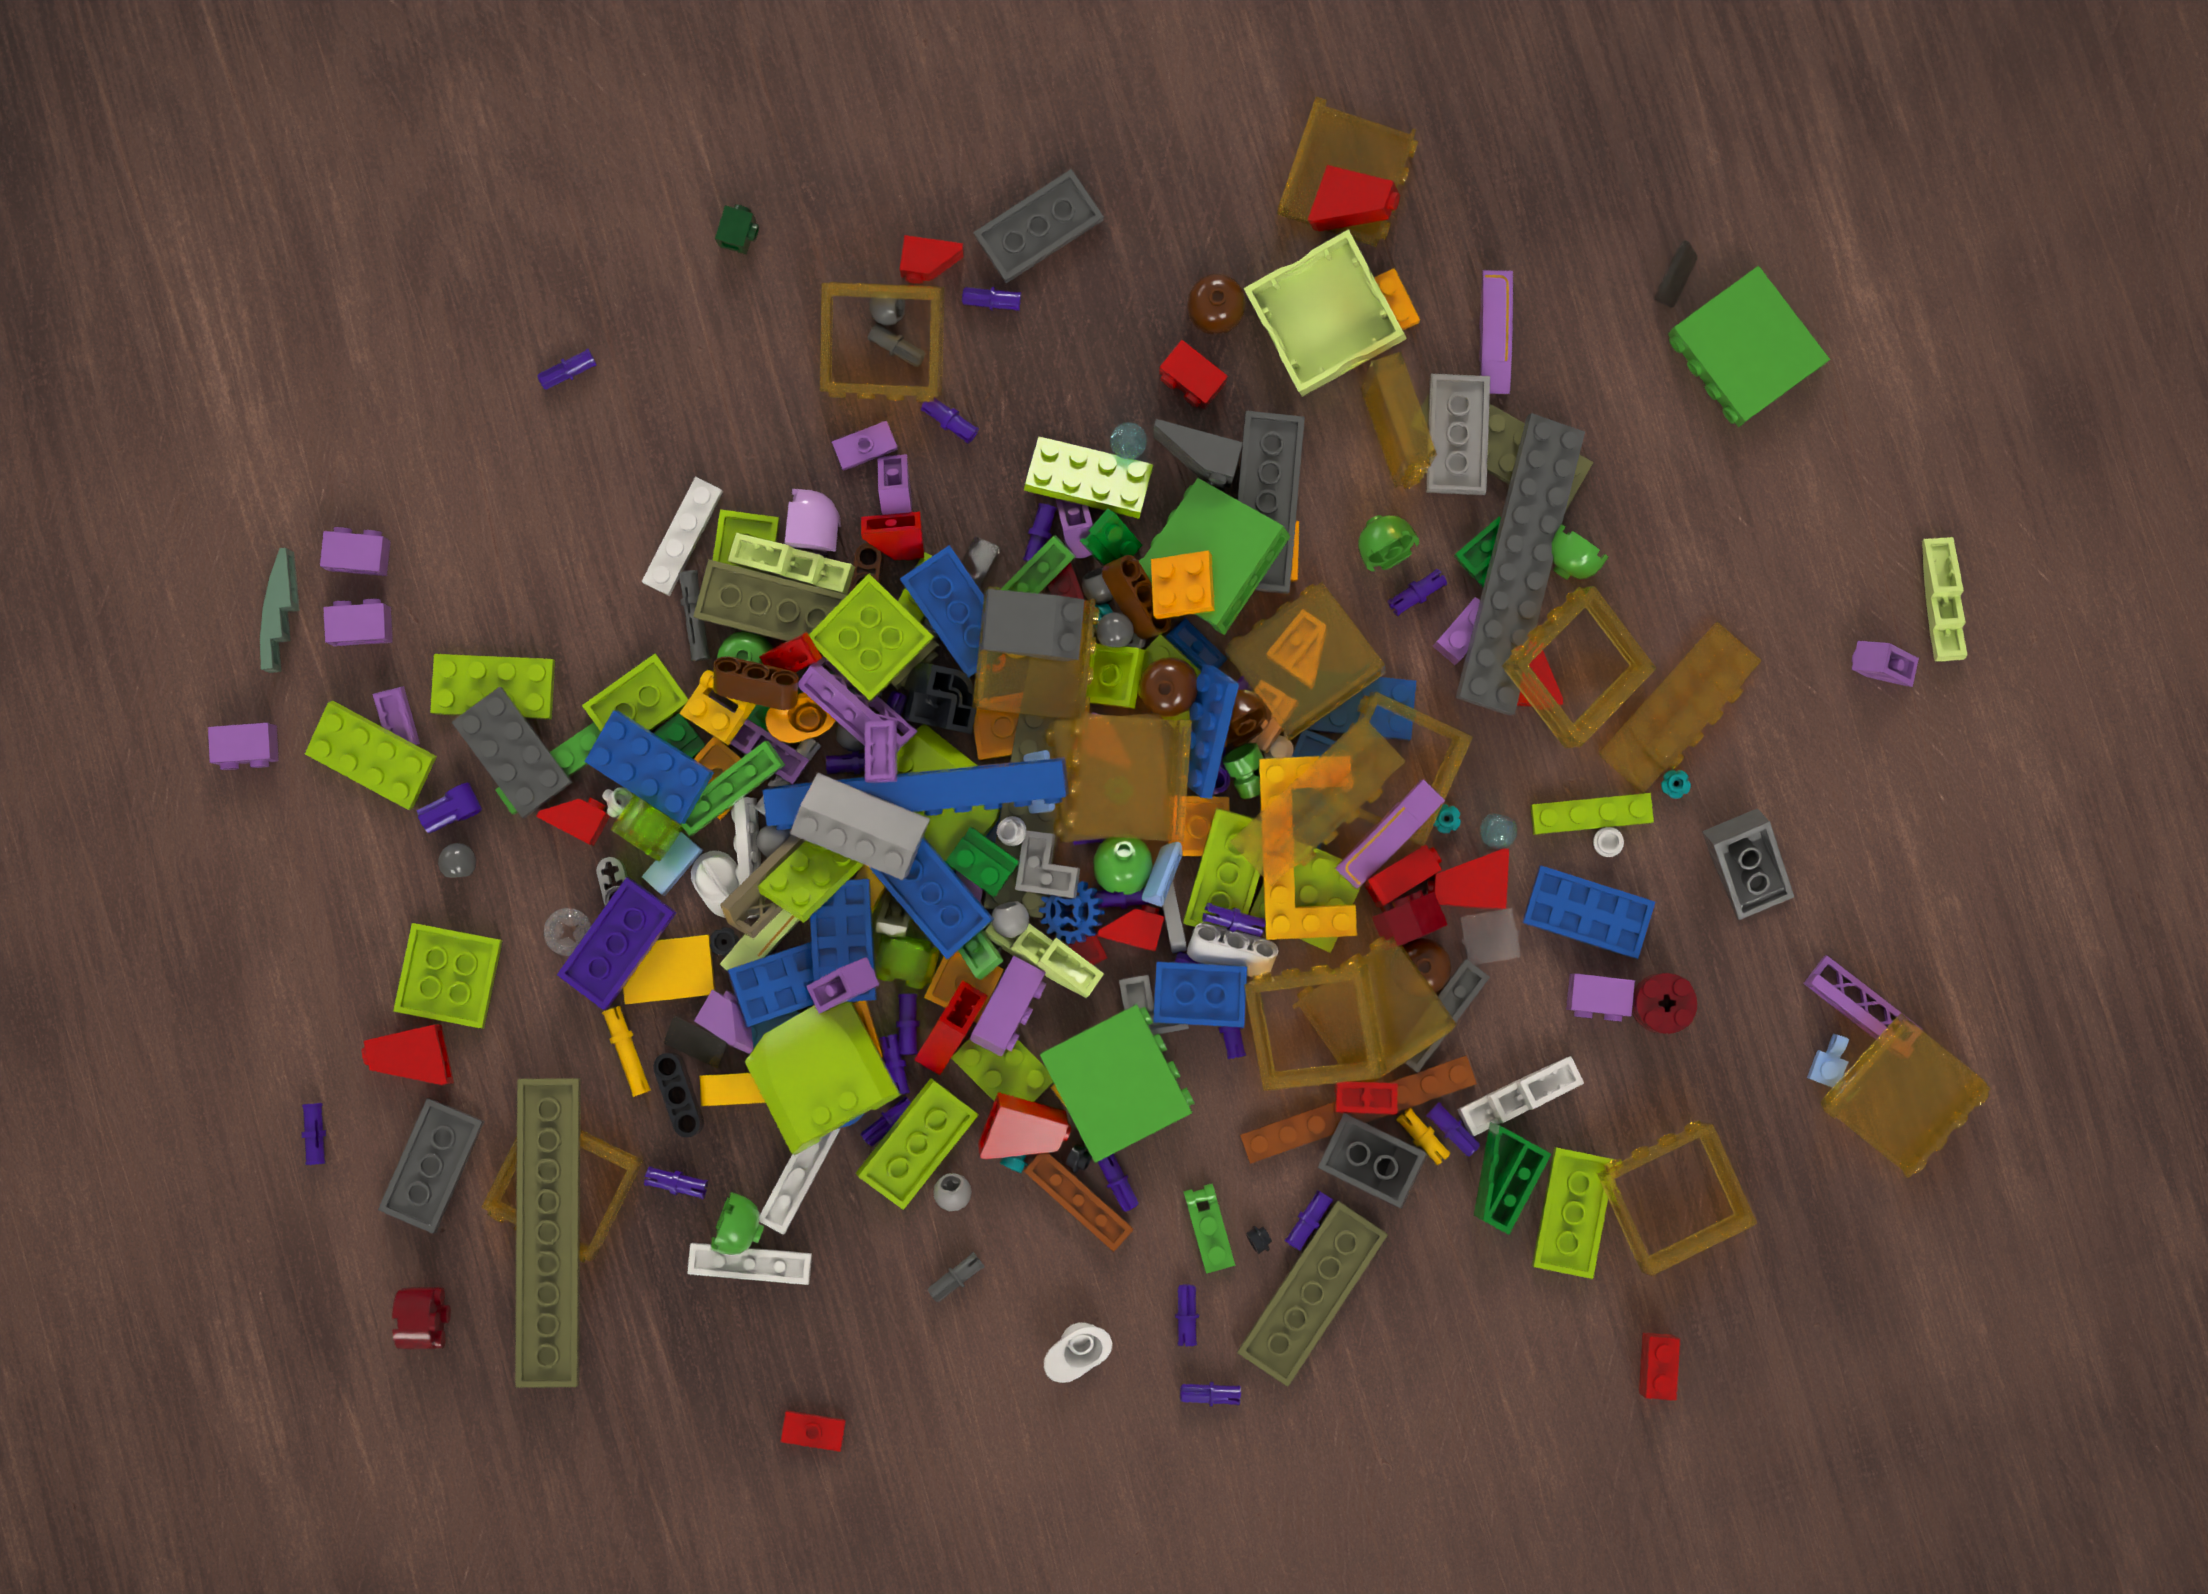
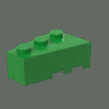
(1507, 1177)

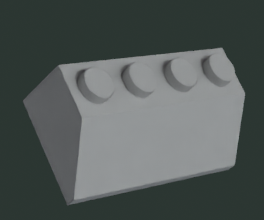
(860, 826)

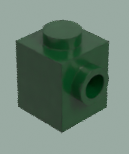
(737, 229)

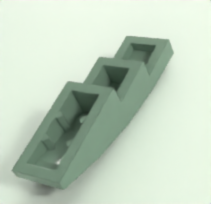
(279, 600)

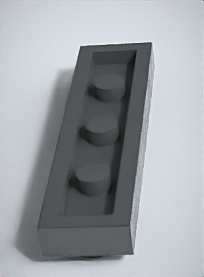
(1456, 997)

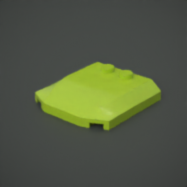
(931, 752)
(819, 1073)

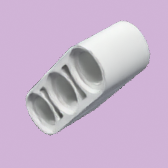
(1221, 947)

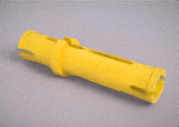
(626, 1050)

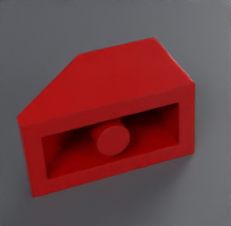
(927, 258)
(895, 534)
(578, 818)
(1136, 928)

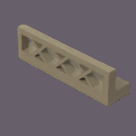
(747, 899)

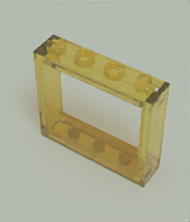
(868, 390)
(1398, 420)
(1610, 700)
(1449, 765)
(1320, 974)
(631, 1163)
(1701, 1240)

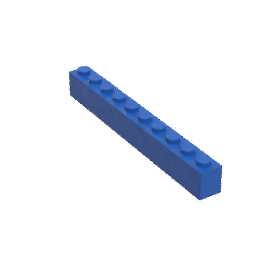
(942, 789)

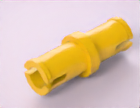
(1423, 1136)

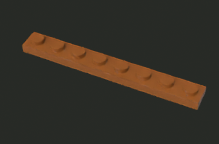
(1323, 1122)

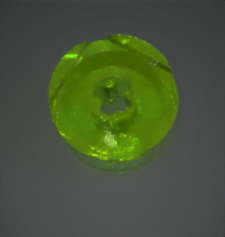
(646, 828)
(907, 960)

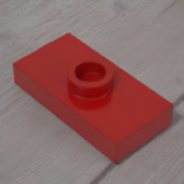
(792, 654)
(813, 1431)

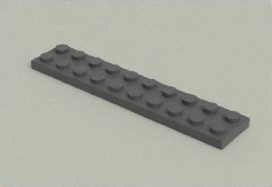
(1520, 560)

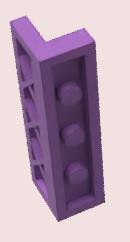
(848, 708)
(1844, 1004)

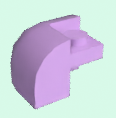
(812, 522)

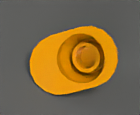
(800, 723)

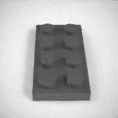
(1038, 226)
(512, 752)
(431, 1165)

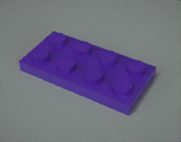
(616, 943)

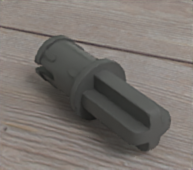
(896, 345)
(955, 1277)

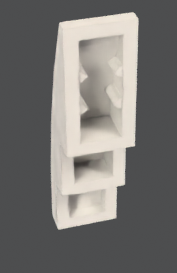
(1521, 1096)

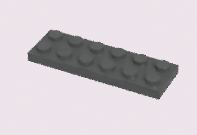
(1271, 481)

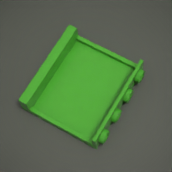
(1747, 347)
(1237, 537)
(1117, 1082)

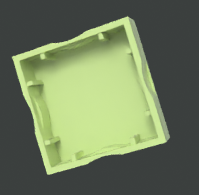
(1325, 313)

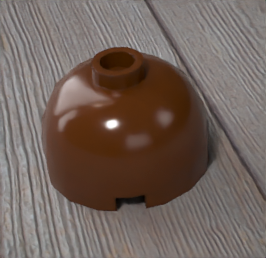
(1216, 304)
(1168, 686)
(1247, 717)
(1430, 960)

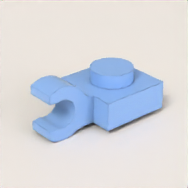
(1828, 1066)

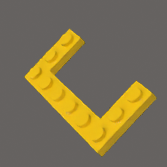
(1281, 915)

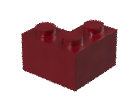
(1410, 918)

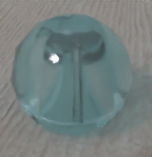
(1128, 440)
(1498, 831)

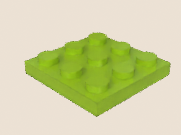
(870, 637)
(1316, 885)
(447, 975)

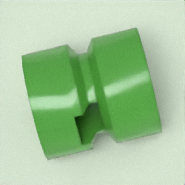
(1244, 766)

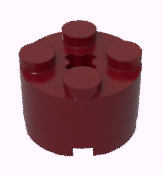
(1669, 987)
(420, 1318)

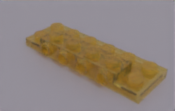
(1680, 708)
(1318, 802)

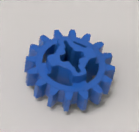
(1060, 918)

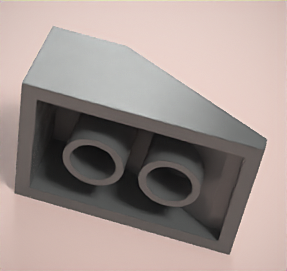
(1205, 454)
(1033, 625)
(1749, 863)
(1373, 1161)

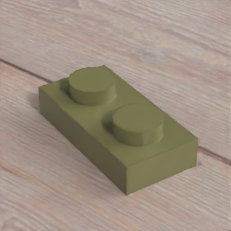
(927, 655)
(892, 918)

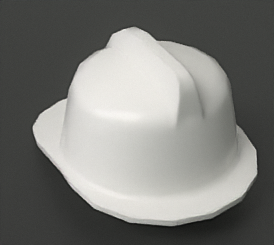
(714, 879)
(1077, 1352)

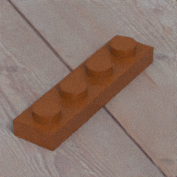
(1079, 1200)

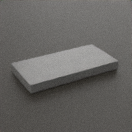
(1459, 433)

